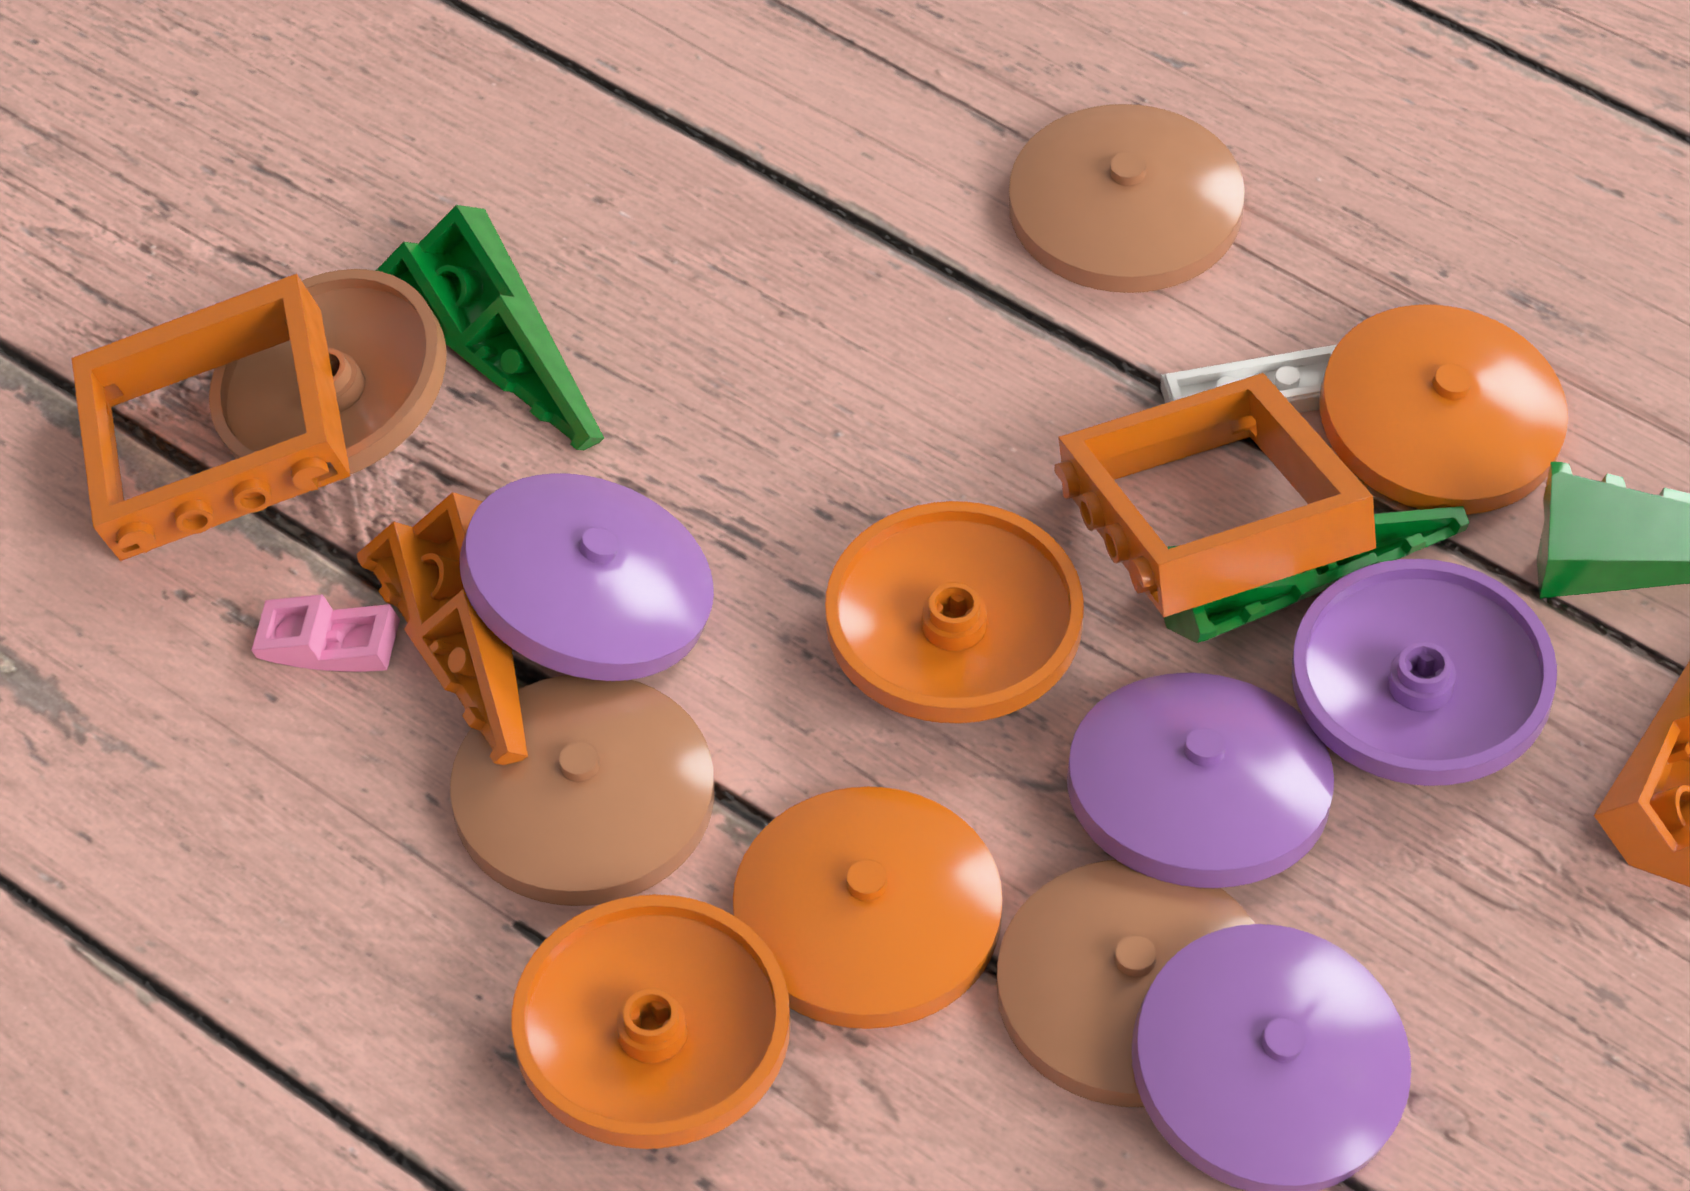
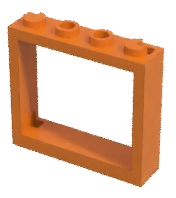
(183, 350)
(1326, 530)

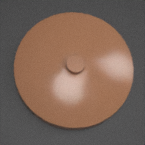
(1126, 198)
(383, 363)
(601, 802)
(1085, 960)

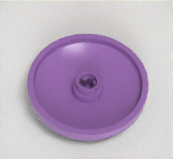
(586, 577)
(1424, 672)
(1200, 780)
(1271, 1059)

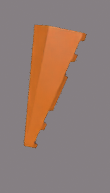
(424, 582)
(1650, 799)

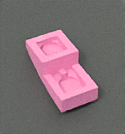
(314, 636)

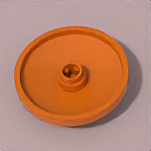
(1443, 408)
(954, 612)
(871, 905)
(651, 1021)

